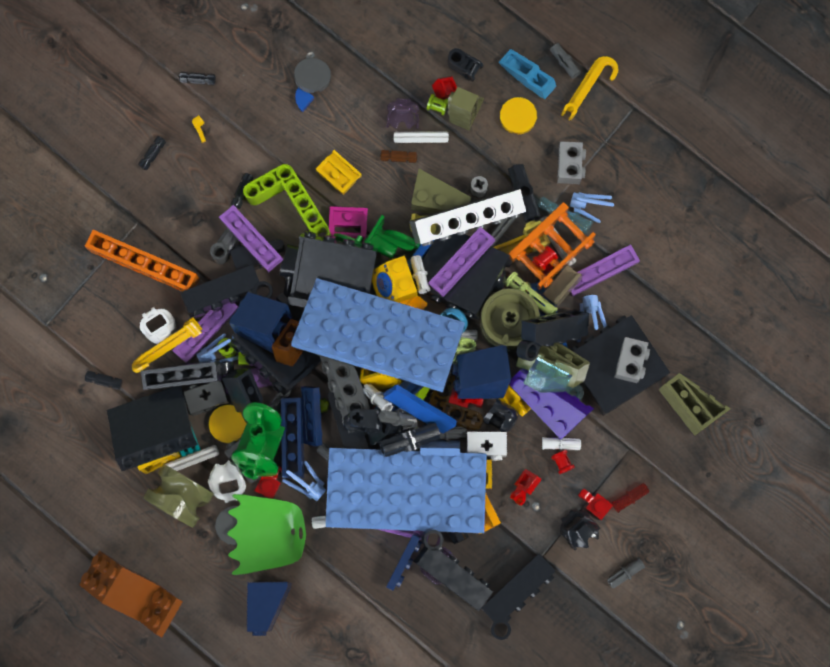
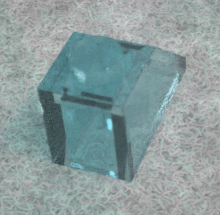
(546, 377)

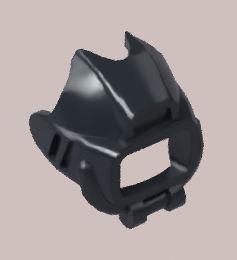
(581, 531)

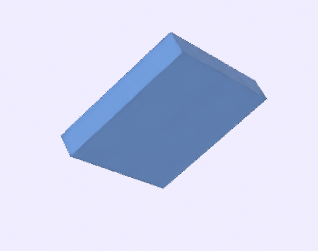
(441, 448)

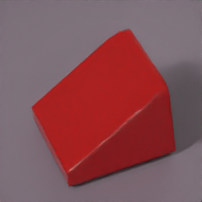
(444, 87)

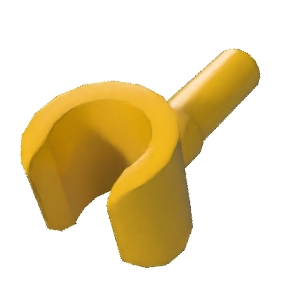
(197, 123)

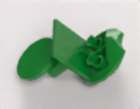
(386, 241)
(259, 441)

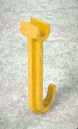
(588, 82)
(189, 329)

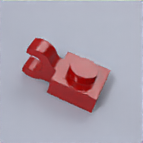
(465, 402)
(525, 484)
(269, 485)
(596, 505)

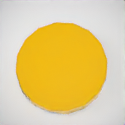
(518, 115)
(226, 424)

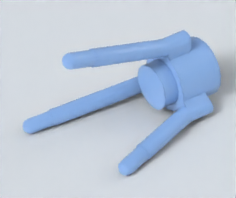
(580, 200)
(591, 305)
(207, 353)
(313, 490)

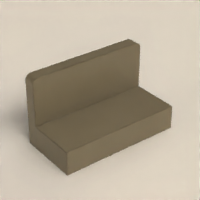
(562, 285)

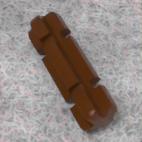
(398, 156)

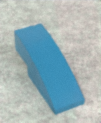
(528, 73)

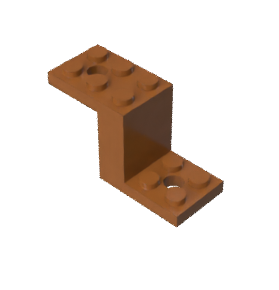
(130, 593)

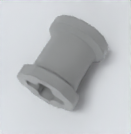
(482, 183)

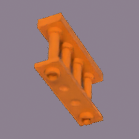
(547, 228)

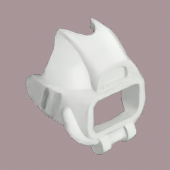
(161, 333)
(223, 474)

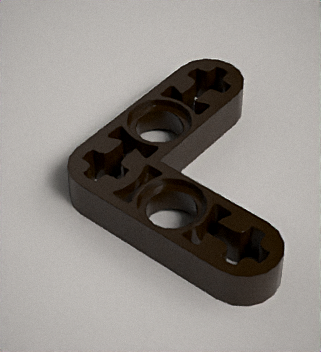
(447, 407)

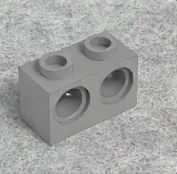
(566, 162)
(626, 359)

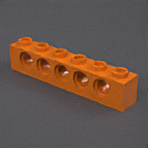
(141, 261)

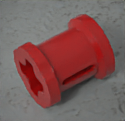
(545, 258)
(563, 462)

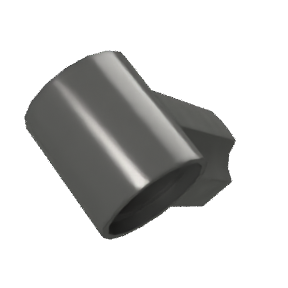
(225, 243)

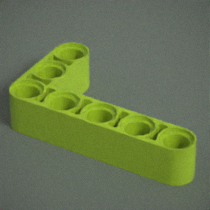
(297, 198)

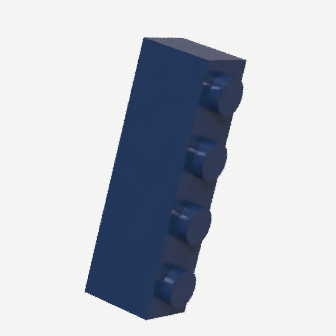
(292, 438)

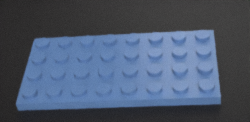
(378, 334)
(406, 491)

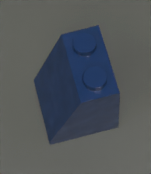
(260, 320)
(482, 373)
(264, 605)

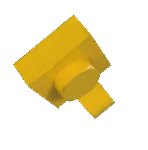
(515, 401)

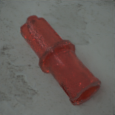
(630, 497)

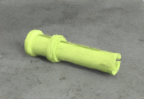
(526, 287)

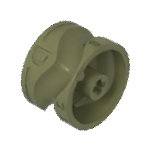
(499, 308)
(178, 496)

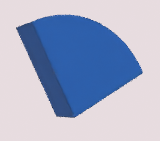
(303, 99)

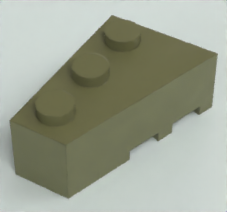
(463, 108)
(435, 195)
(563, 359)
(691, 403)

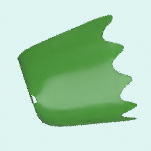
(265, 533)

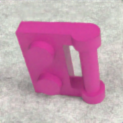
(350, 218)

